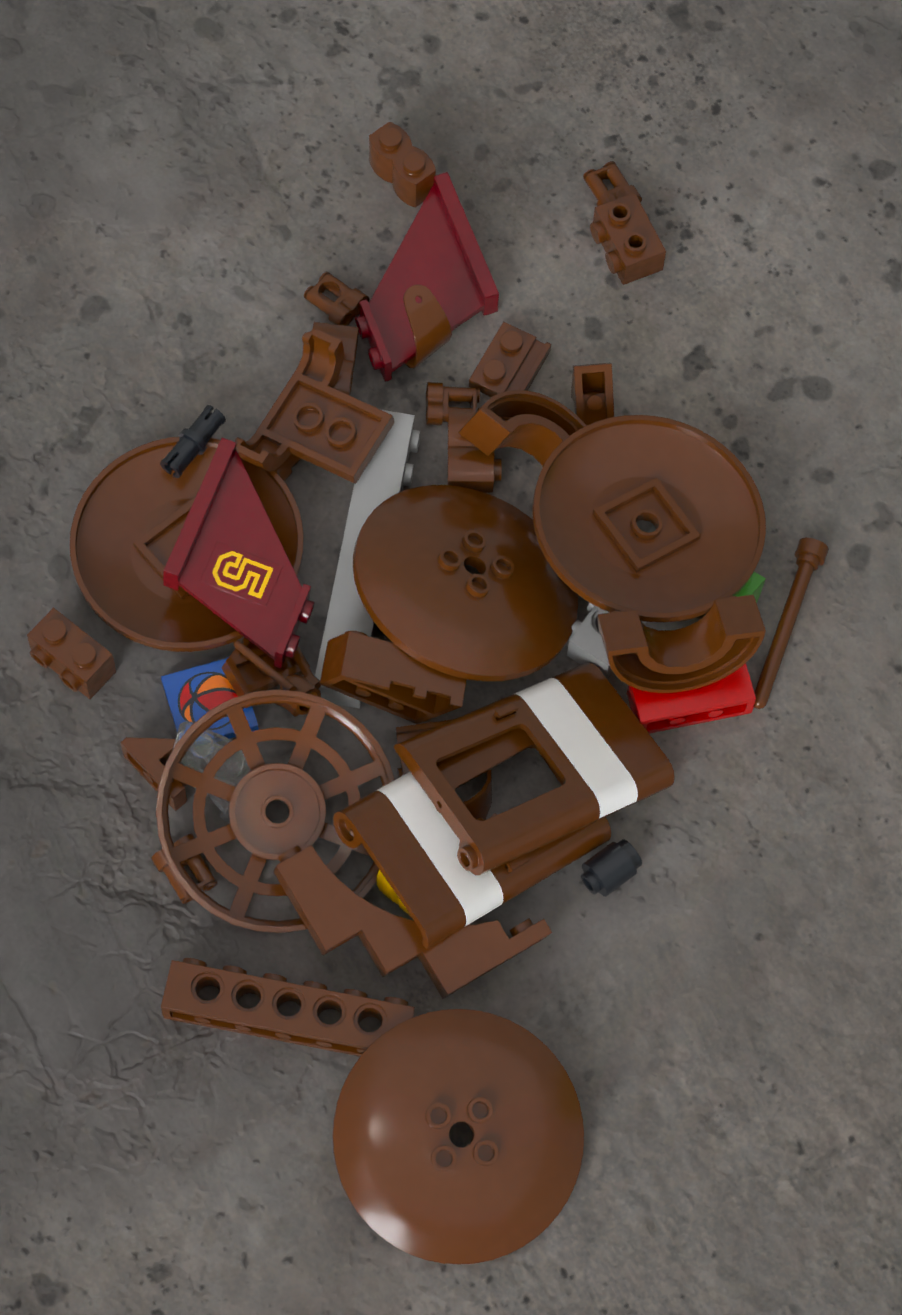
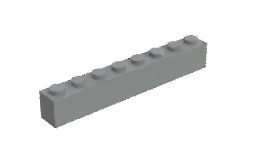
(381, 479)

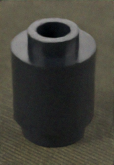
(610, 867)

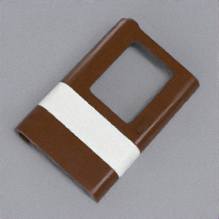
(584, 736)
(420, 849)

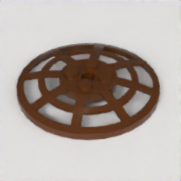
(256, 791)

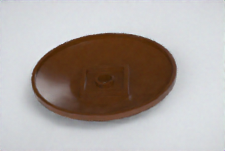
(655, 472)
(127, 535)
(439, 613)
(397, 1147)

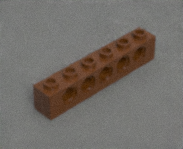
(264, 1020)

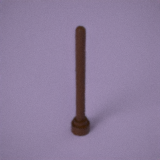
(810, 555)

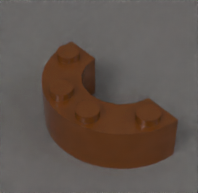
(522, 422)
(685, 656)

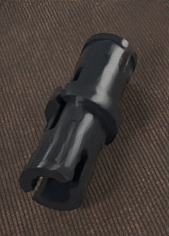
(193, 441)

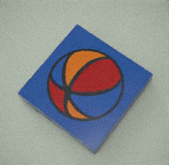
(197, 691)

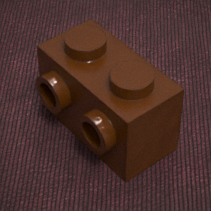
(628, 239)
(71, 654)

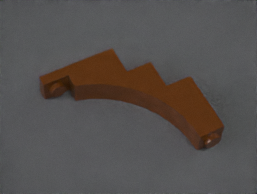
(338, 915)

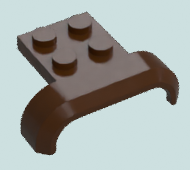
(317, 419)

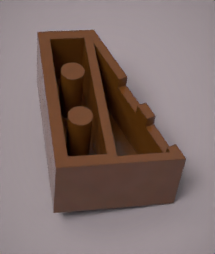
(389, 678)

